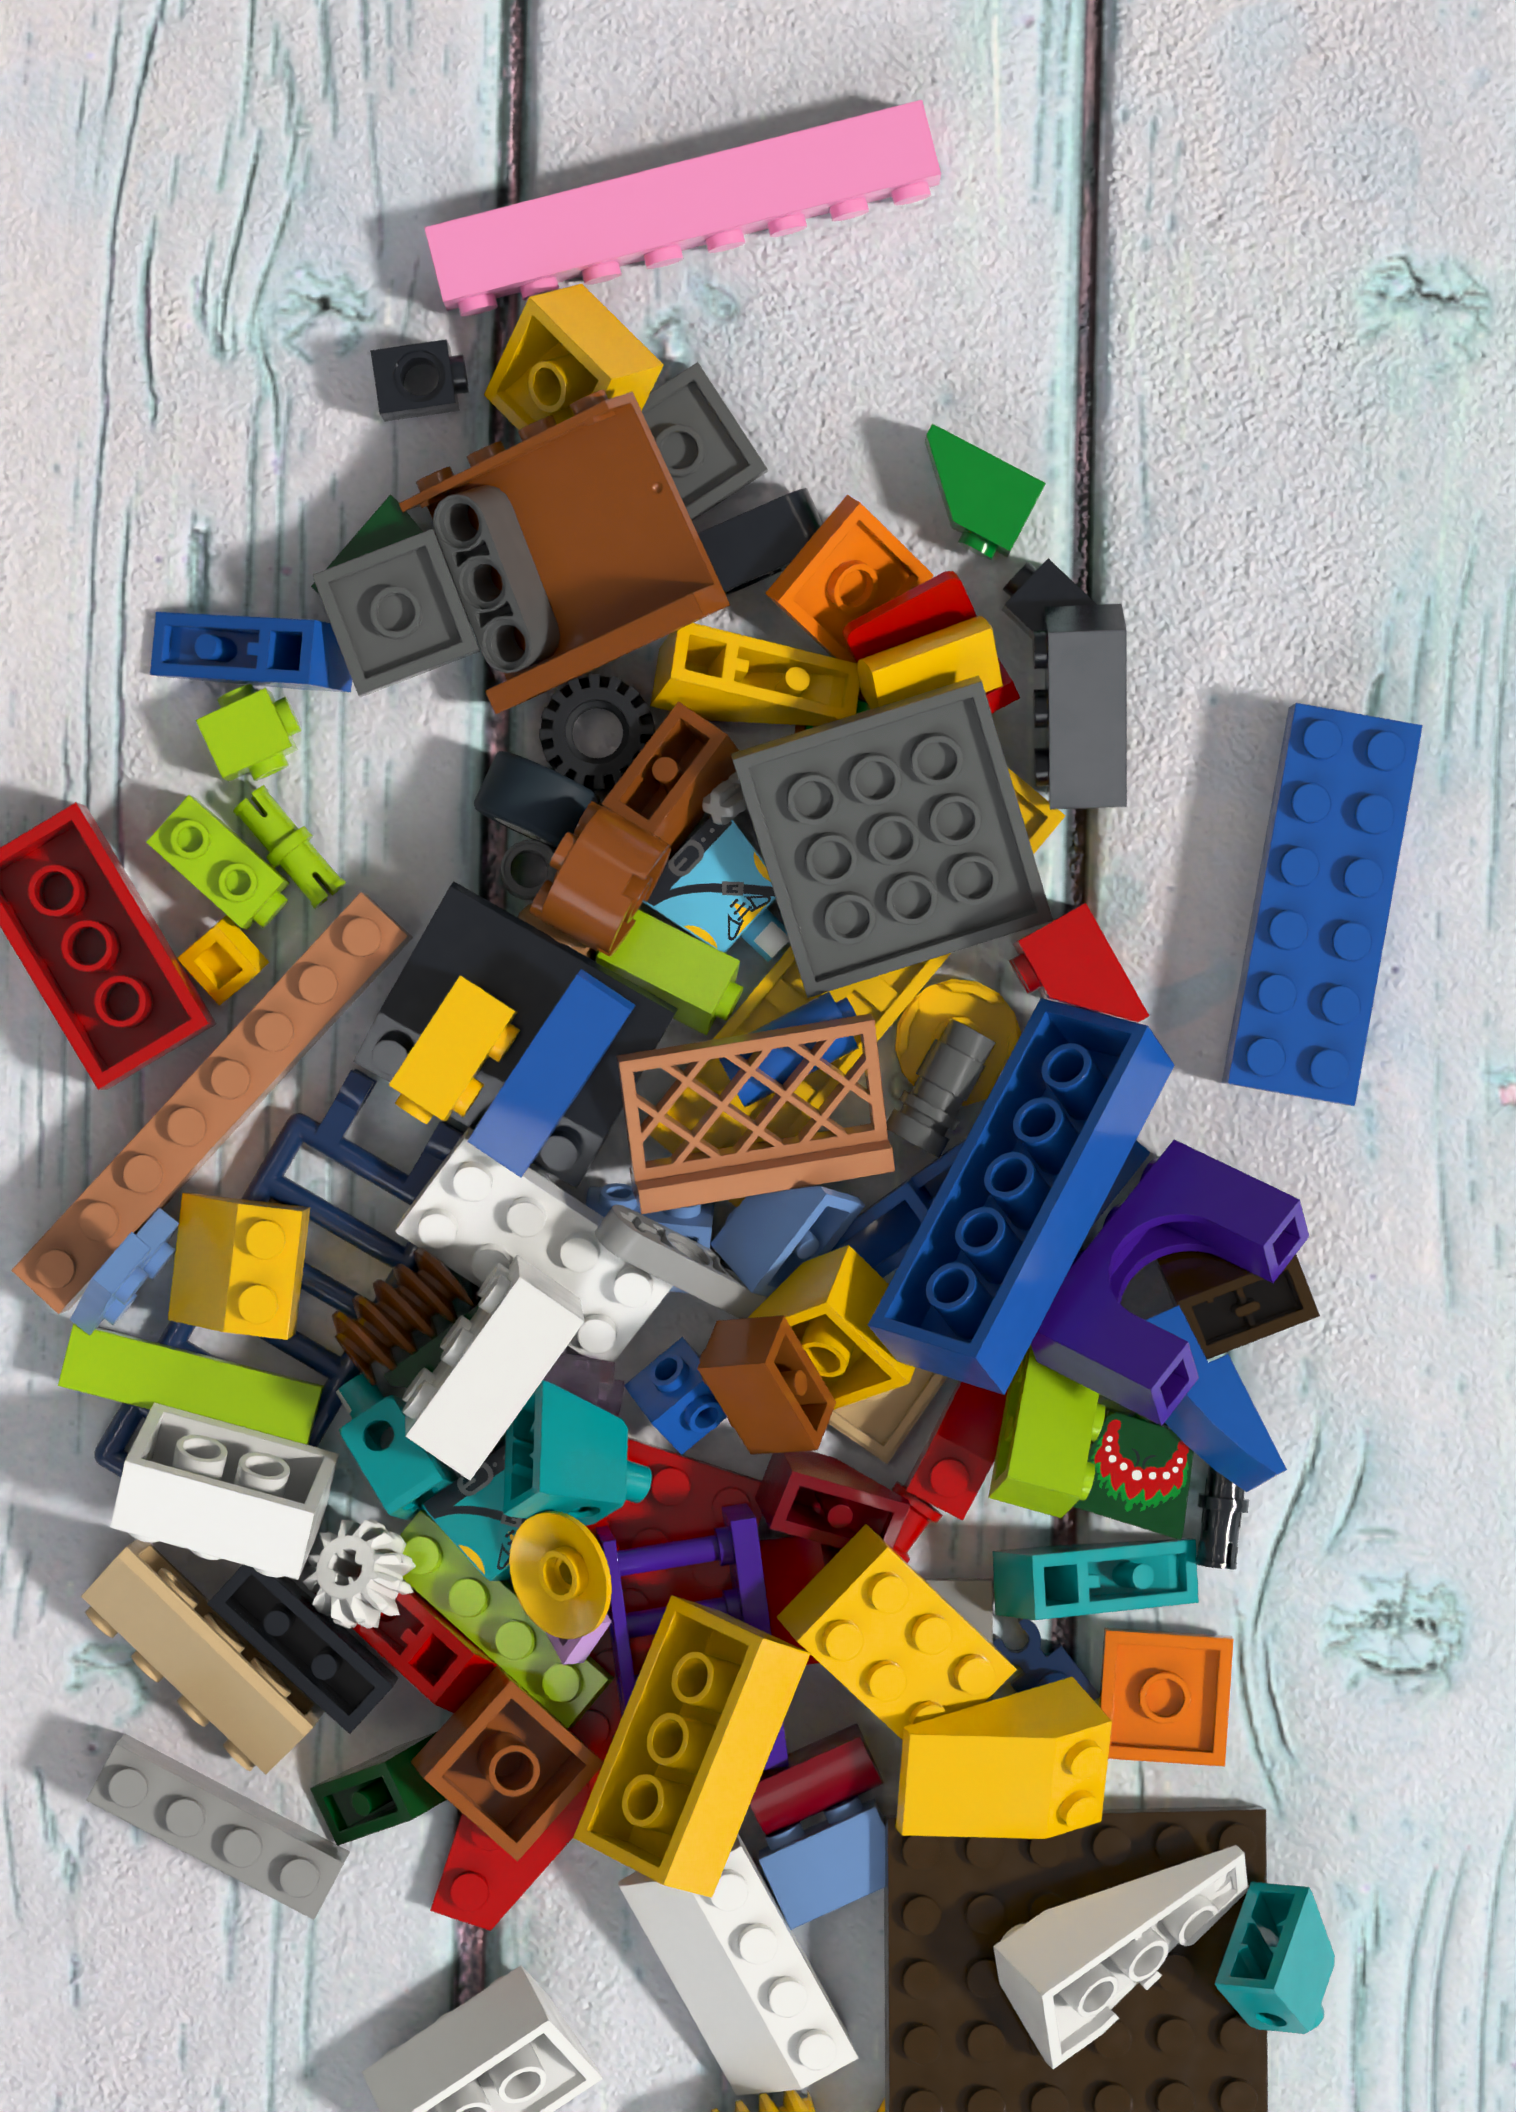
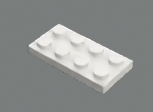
(487, 1215)

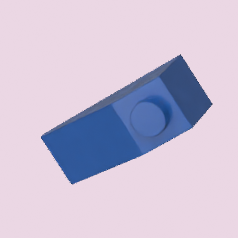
(249, 651)

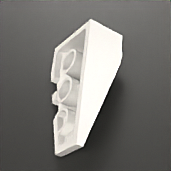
(1091, 1952)

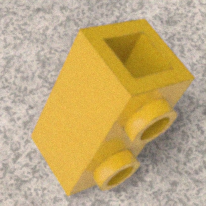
(451, 1052)

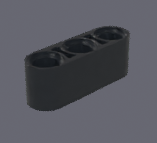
(761, 540)

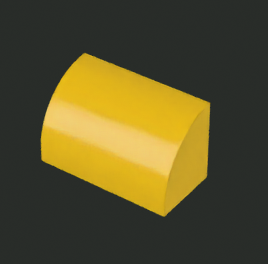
(931, 663)

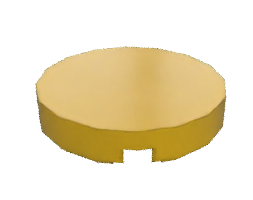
(969, 1004)

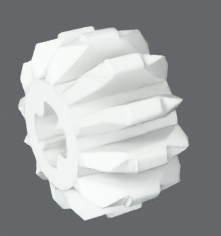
(337, 1568)

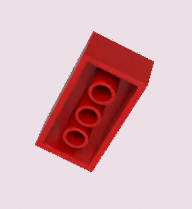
(95, 948)

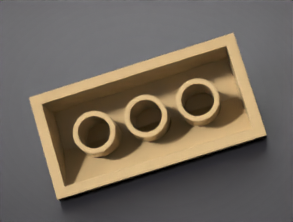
(201, 1656)

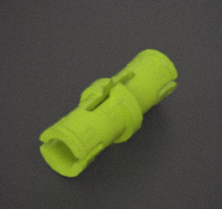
(289, 846)

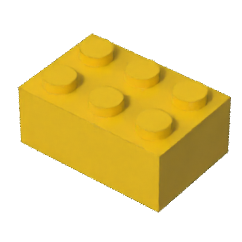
(893, 1636)

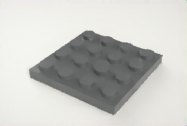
(892, 836)

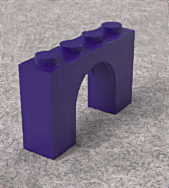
(1177, 1206)

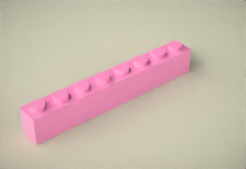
(684, 207)

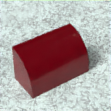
(815, 1780)

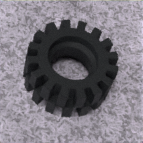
(574, 700)

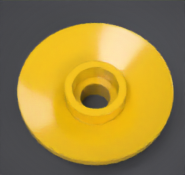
(560, 1575)

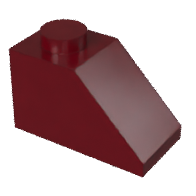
(827, 1500)

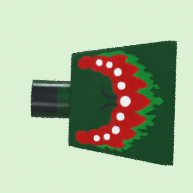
(1139, 1474)

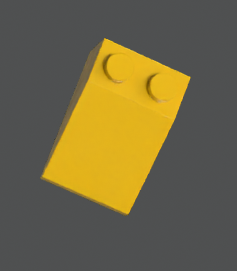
(1007, 1767)

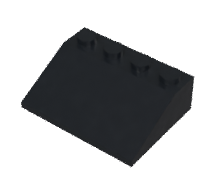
(530, 976)

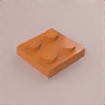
(844, 574)
(1166, 1695)

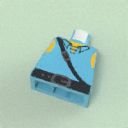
(720, 892)

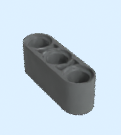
(470, 560)

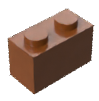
(673, 775)
(766, 1385)

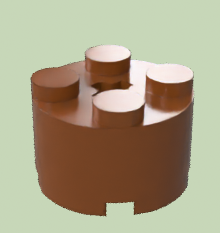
(601, 879)

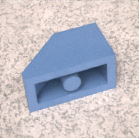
(780, 1231)

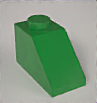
(981, 493)

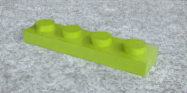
(498, 1624)

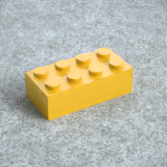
(691, 1746)

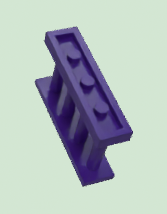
(747, 1601)

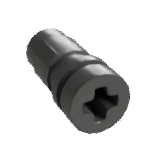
(942, 1086)

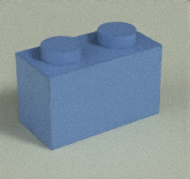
(827, 1862)

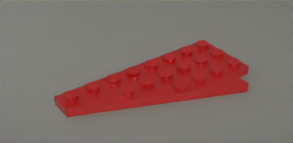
(682, 1504)

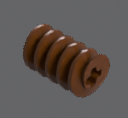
(398, 1313)

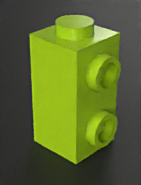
(220, 864)
(678, 971)

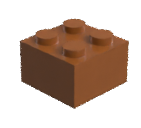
(507, 1763)

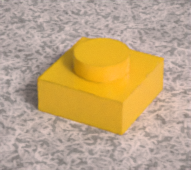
(223, 960)

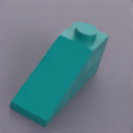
(1094, 1578)

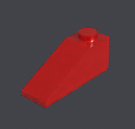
(959, 1450)
(429, 1651)

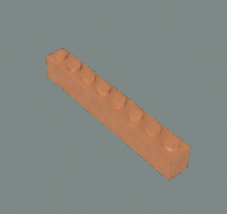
(213, 1101)

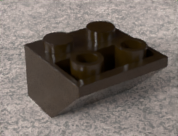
(1231, 1304)

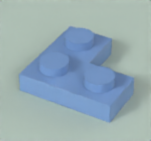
(120, 1277)

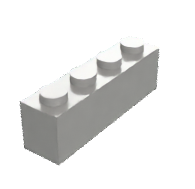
(218, 1826)

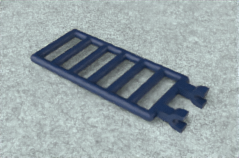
(270, 1183)

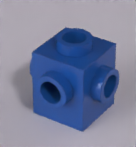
(676, 1396)

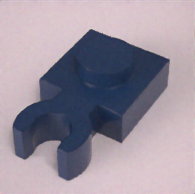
(1041, 1667)

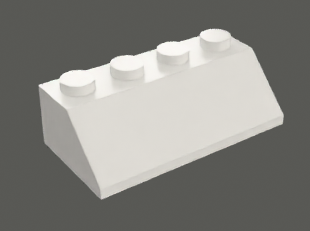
(743, 1978)

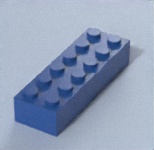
(1322, 904)
(1022, 1195)

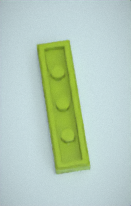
(152, 1372)

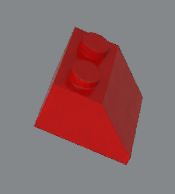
(1076, 967)

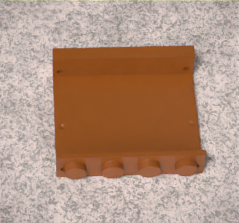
(601, 533)

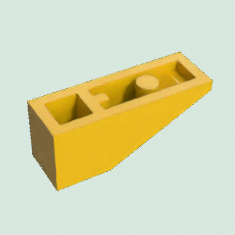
(751, 679)

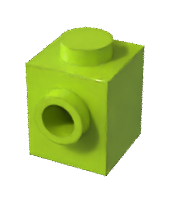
(250, 733)

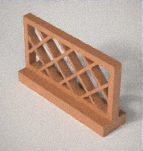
(765, 1165)

